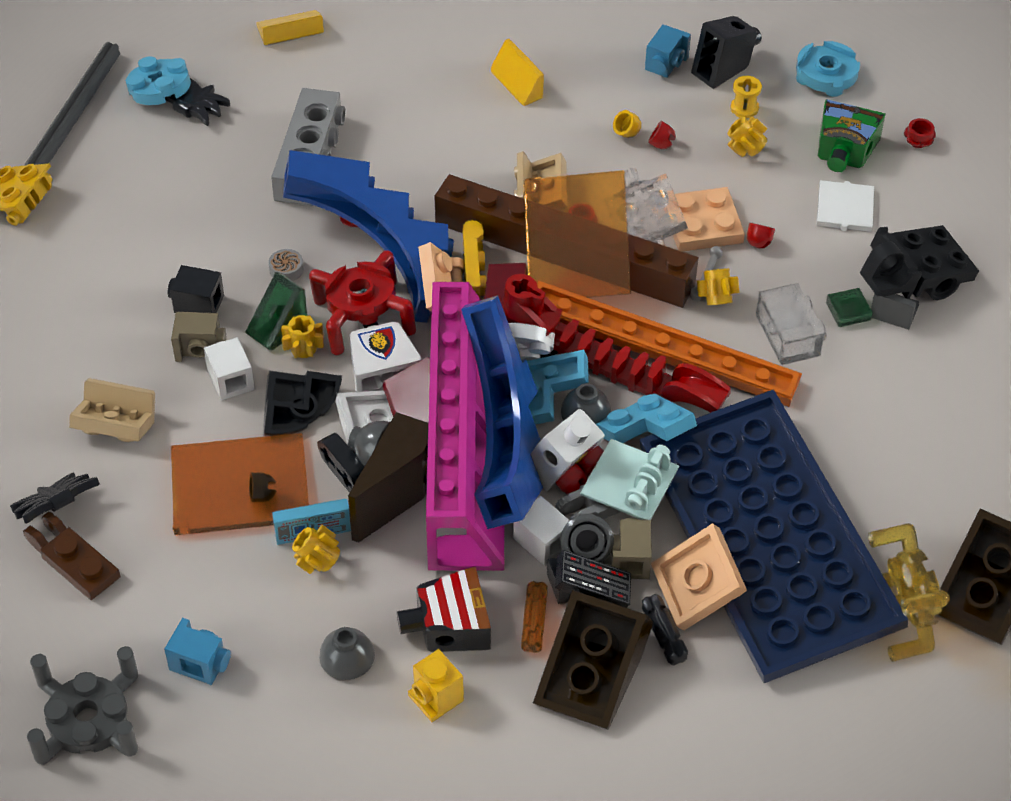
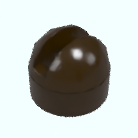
(259, 487)

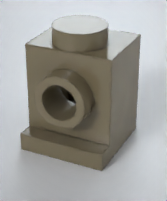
(193, 332)
(633, 548)

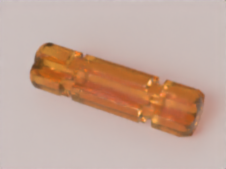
(534, 617)

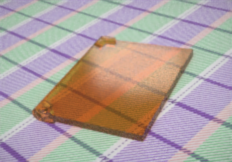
(579, 232)
(214, 477)

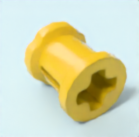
(748, 97)

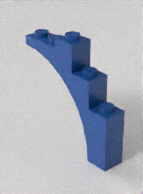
(383, 214)
(509, 474)

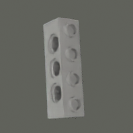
(310, 131)

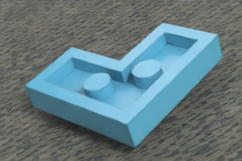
(555, 375)
(649, 414)

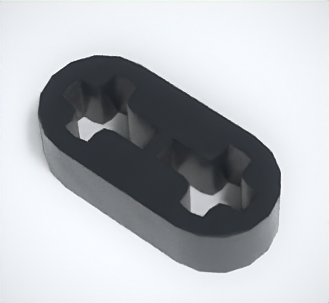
(340, 460)

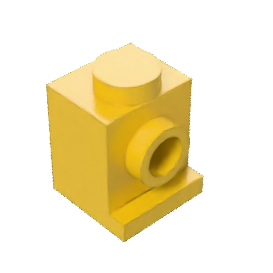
(436, 685)

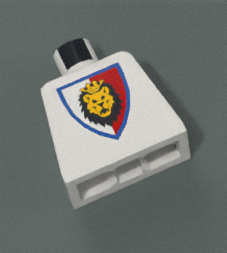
(380, 353)
(569, 444)

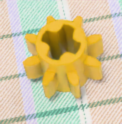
(747, 136)
(718, 286)
(302, 336)
(316, 549)

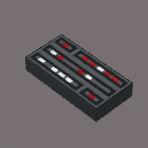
(592, 578)

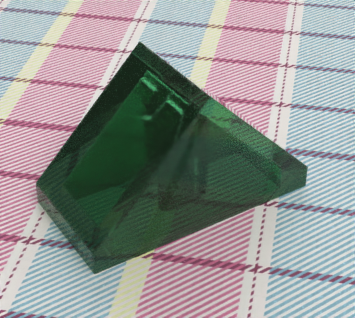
(278, 306)

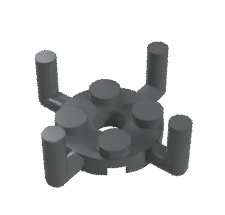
(84, 692)

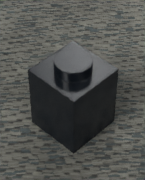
(196, 290)

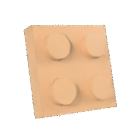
(709, 219)
(698, 577)

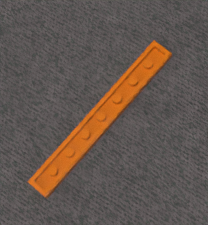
(679, 347)

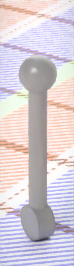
(715, 253)

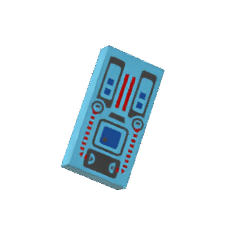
(292, 521)

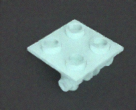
(631, 479)

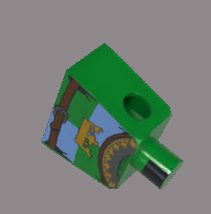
(848, 135)

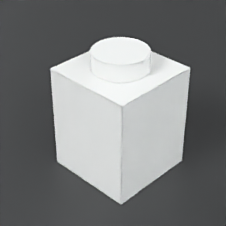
(229, 368)
(541, 530)

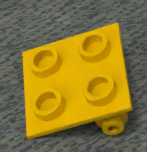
(22, 190)

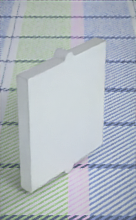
(845, 206)

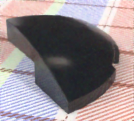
(297, 400)

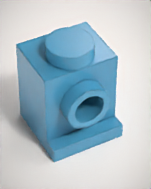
(667, 50)
(196, 653)

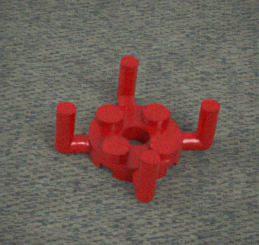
(364, 307)

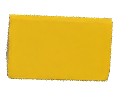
(290, 27)
(518, 73)

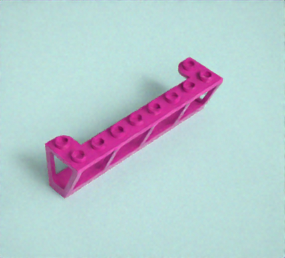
(456, 441)

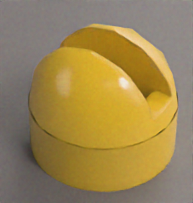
(626, 124)

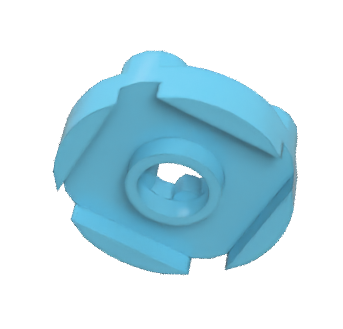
(813, 72)
(158, 79)

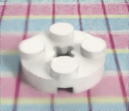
(531, 340)

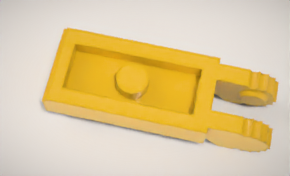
(474, 256)

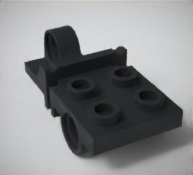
(917, 261)

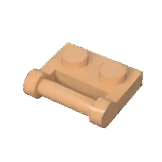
(438, 267)

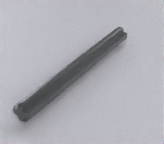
(75, 105)

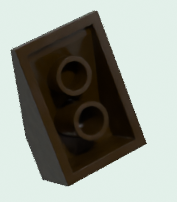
(391, 478)
(982, 579)
(593, 659)

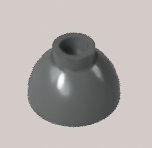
(589, 400)
(365, 439)
(588, 537)
(346, 653)

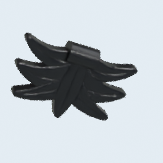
(198, 102)
(53, 497)

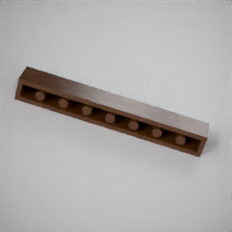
(654, 268)

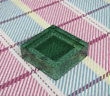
(849, 307)

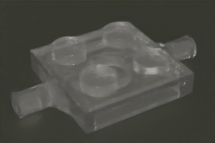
(652, 208)

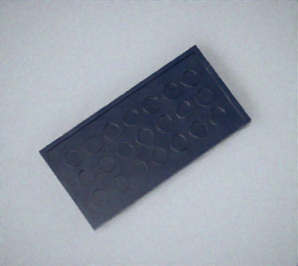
(795, 547)

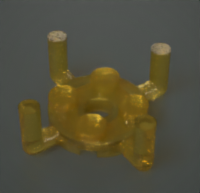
(916, 588)

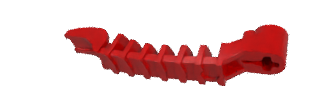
(687, 384)

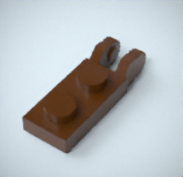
(73, 557)

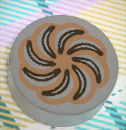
(286, 262)

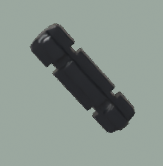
(665, 629)

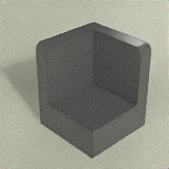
(894, 310)

